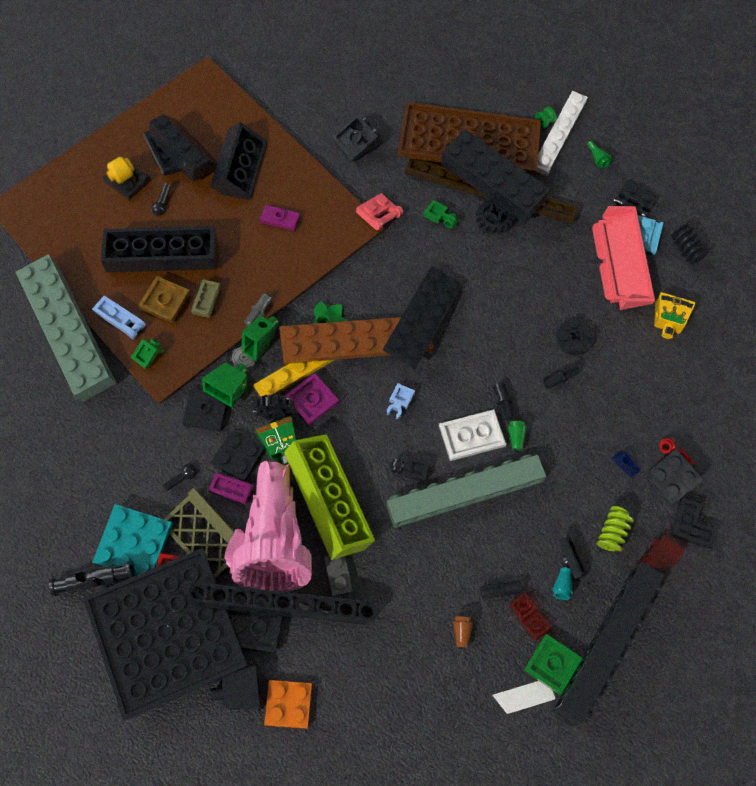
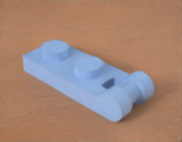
(118, 317)

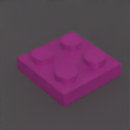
(312, 399)

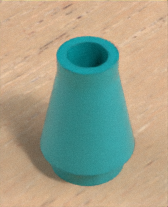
(563, 586)

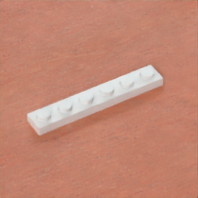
(560, 132)

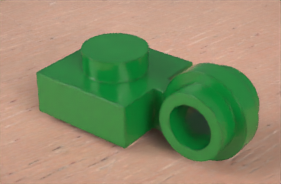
(437, 212)

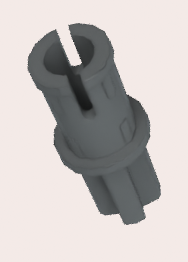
(258, 309)

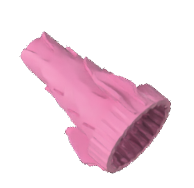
(271, 548)

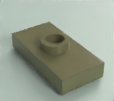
(206, 298)

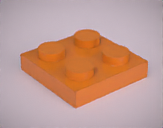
(288, 704)

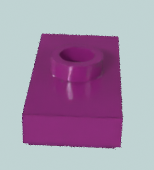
(279, 217)
(230, 488)

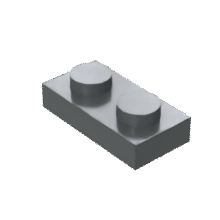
(338, 576)

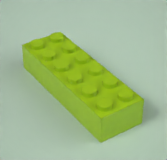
(329, 496)

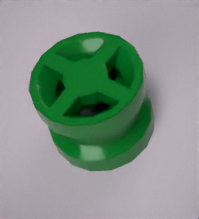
(546, 117)

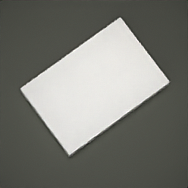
(472, 435)

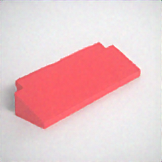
(624, 260)

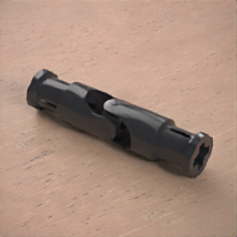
(94, 578)

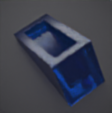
(626, 463)

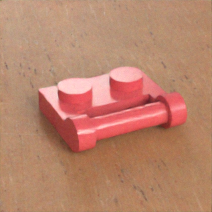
(376, 207)

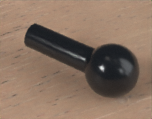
(158, 208)
(187, 472)

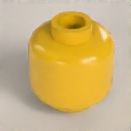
(120, 170)

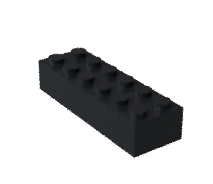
(494, 176)
(159, 249)

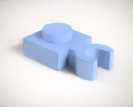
(400, 398)

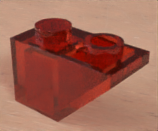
(663, 554)

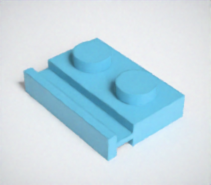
(650, 233)

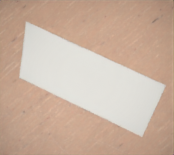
(524, 697)

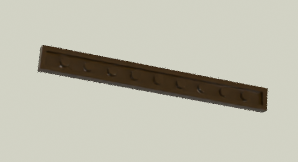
(441, 175)

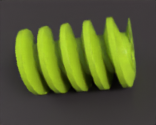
(614, 529)

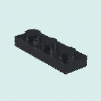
(165, 164)

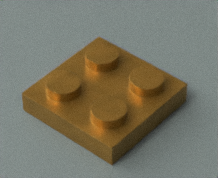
(164, 299)

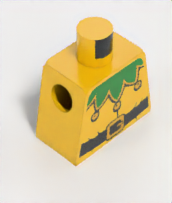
(672, 314)

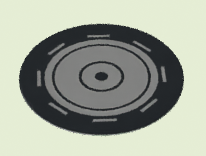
(236, 357)

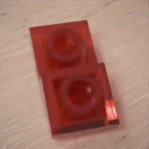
(529, 617)

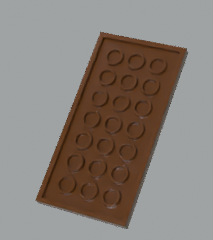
(432, 128)

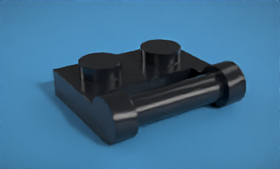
(130, 187)

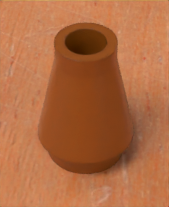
(462, 630)

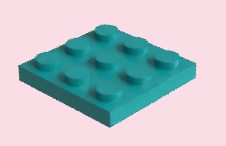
(134, 538)

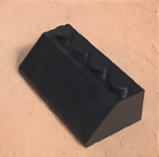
(181, 147)
(238, 162)

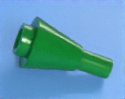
(601, 157)

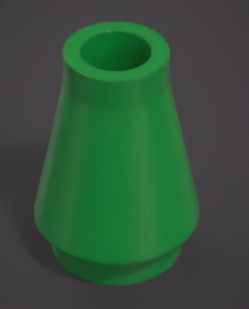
(517, 433)

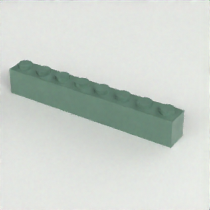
(465, 491)

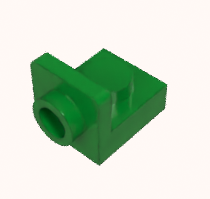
(147, 352)

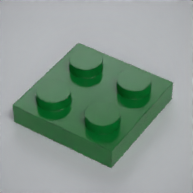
(553, 664)

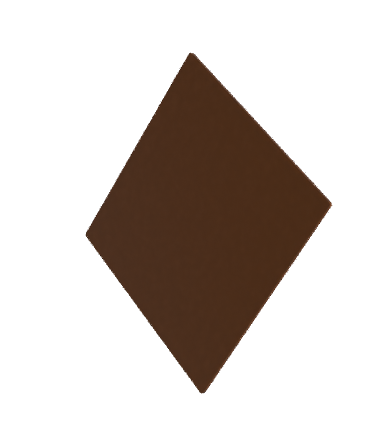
(69, 205)

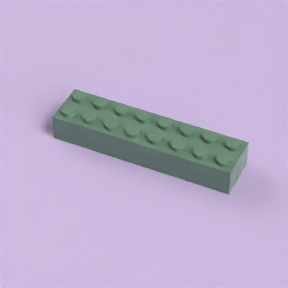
(65, 328)

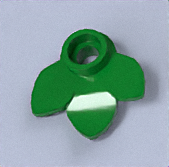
(328, 314)

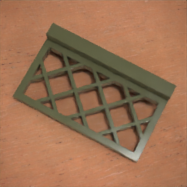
(213, 518)

